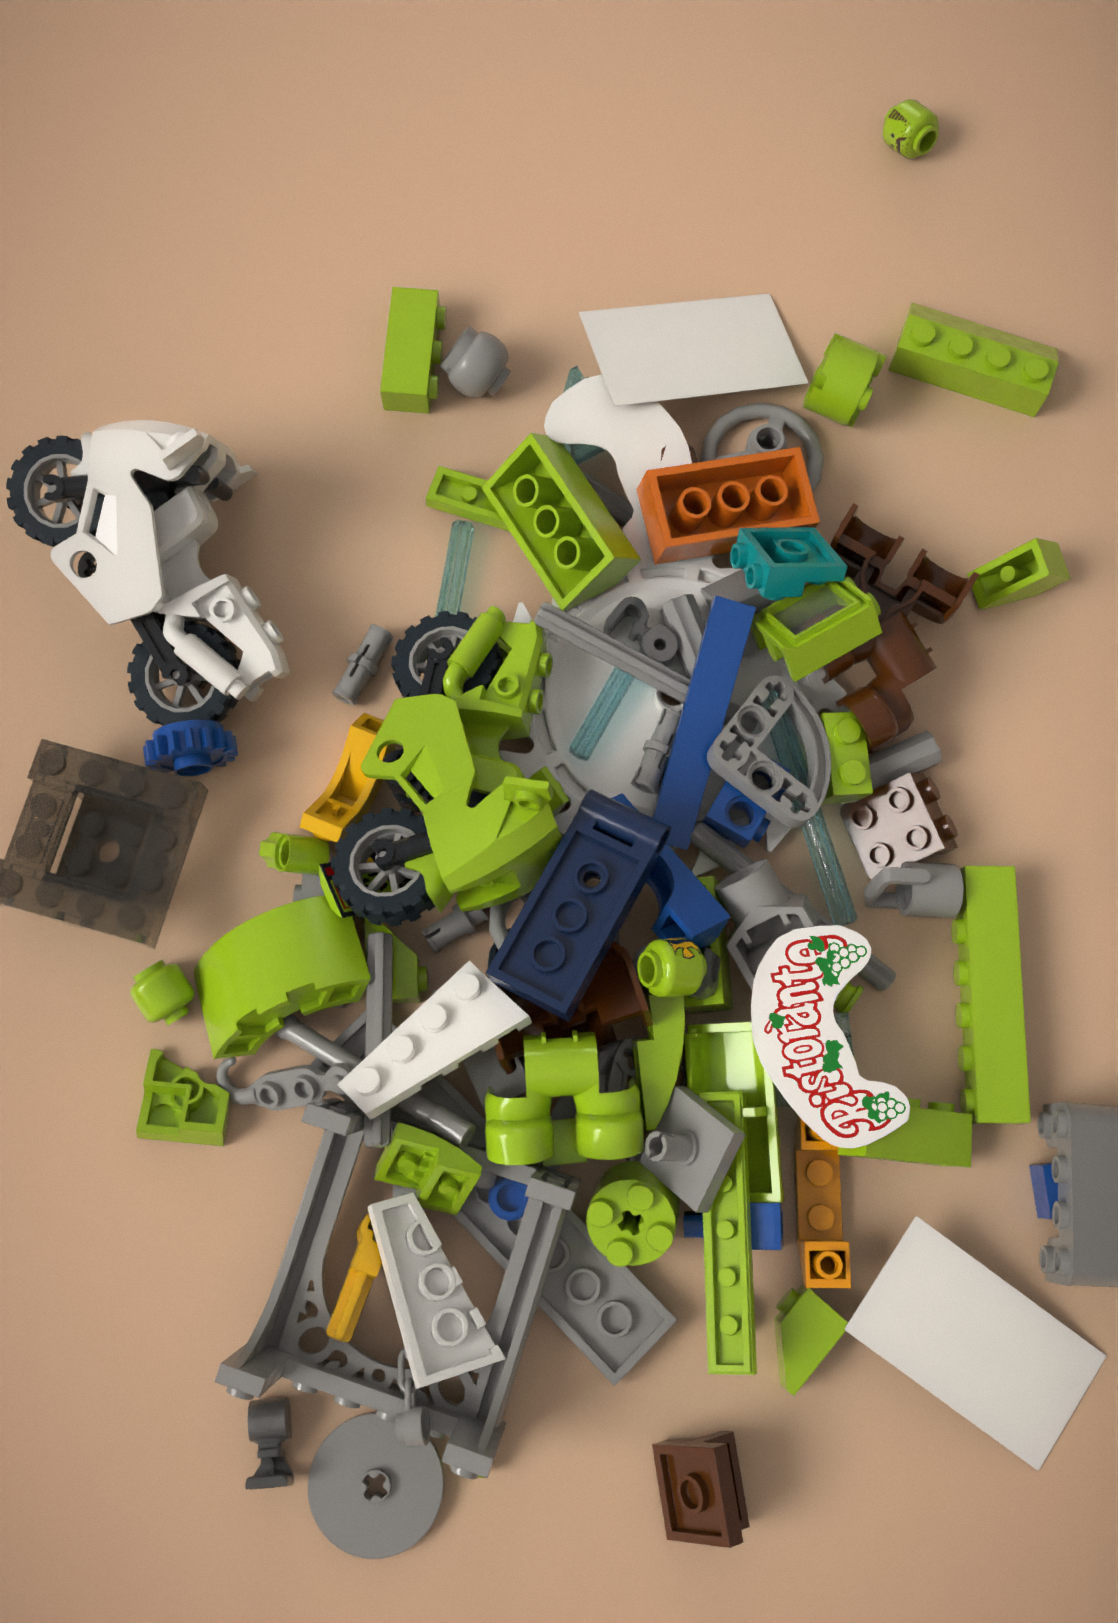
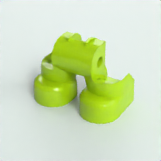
(605, 1123)

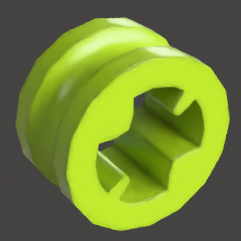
(847, 997)

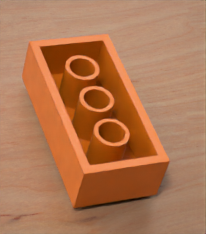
(702, 505)

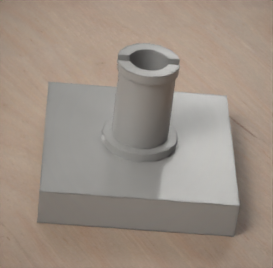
(692, 1149)

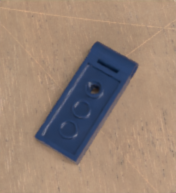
(571, 926)

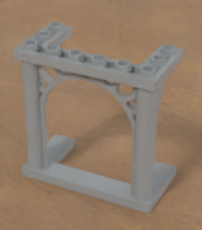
(275, 1347)

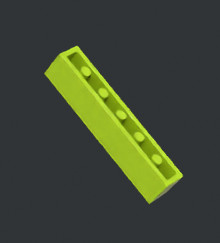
(991, 998)

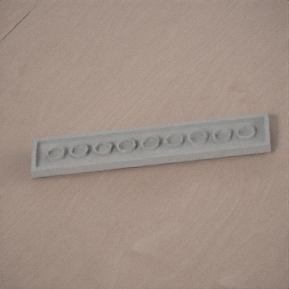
(583, 1293)

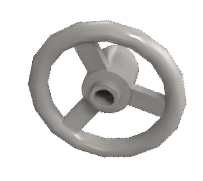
(767, 436)

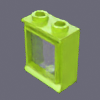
(817, 626)

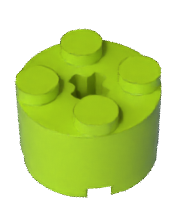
(843, 380)
(628, 1236)

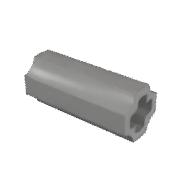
(687, 624)
(904, 757)

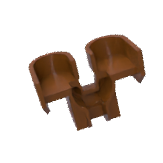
(927, 589)
(897, 661)
(610, 999)

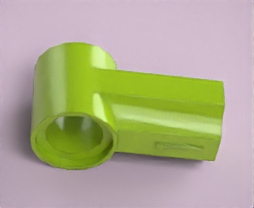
(294, 853)

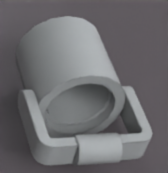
(919, 891)

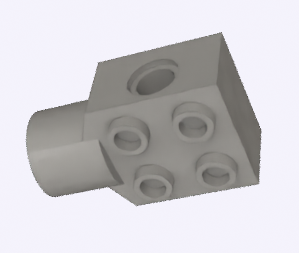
(760, 913)

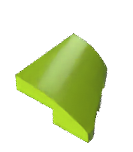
(181, 1105)

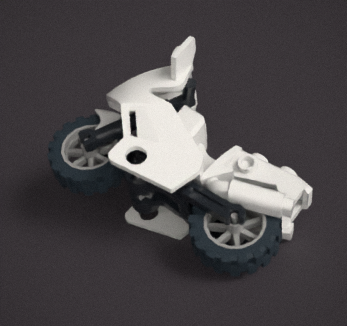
(142, 518)

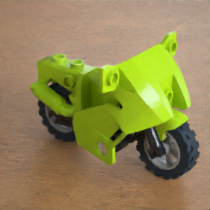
(481, 819)

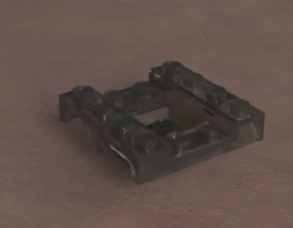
(122, 803)

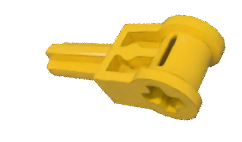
(354, 1293)

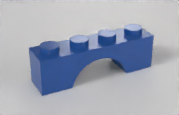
(683, 901)

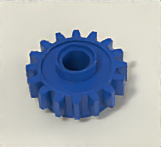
(190, 747)

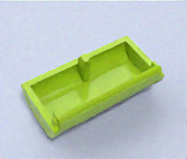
(725, 1060)

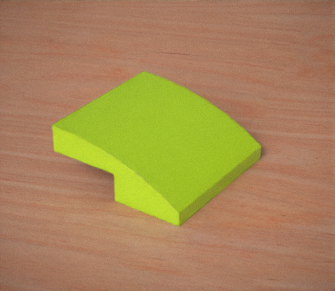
(431, 1166)

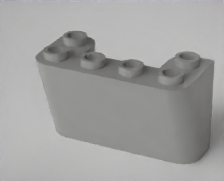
(1086, 1194)

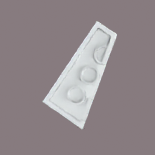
(446, 1029)
(432, 1309)

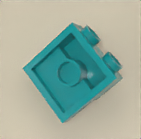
(784, 559)

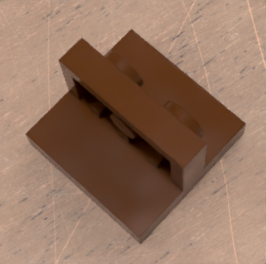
(702, 1490)

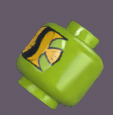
(671, 967)

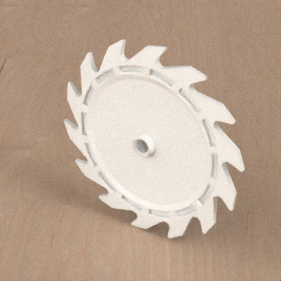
(580, 677)

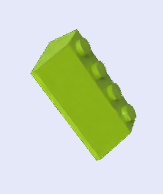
(974, 360)
(560, 522)

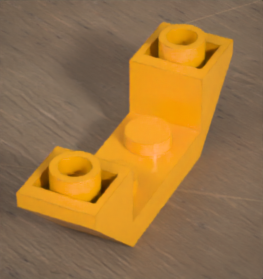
(819, 1211)

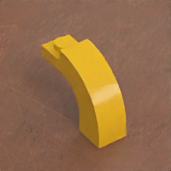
(349, 791)

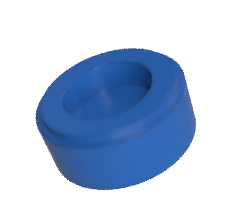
(508, 1199)

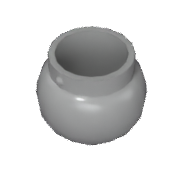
(476, 363)

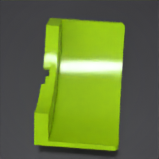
(275, 966)

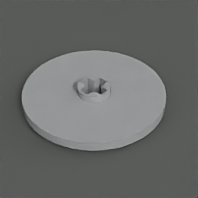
(382, 1522)

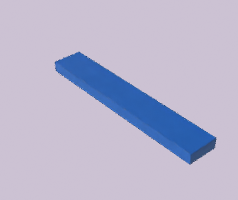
(702, 717)

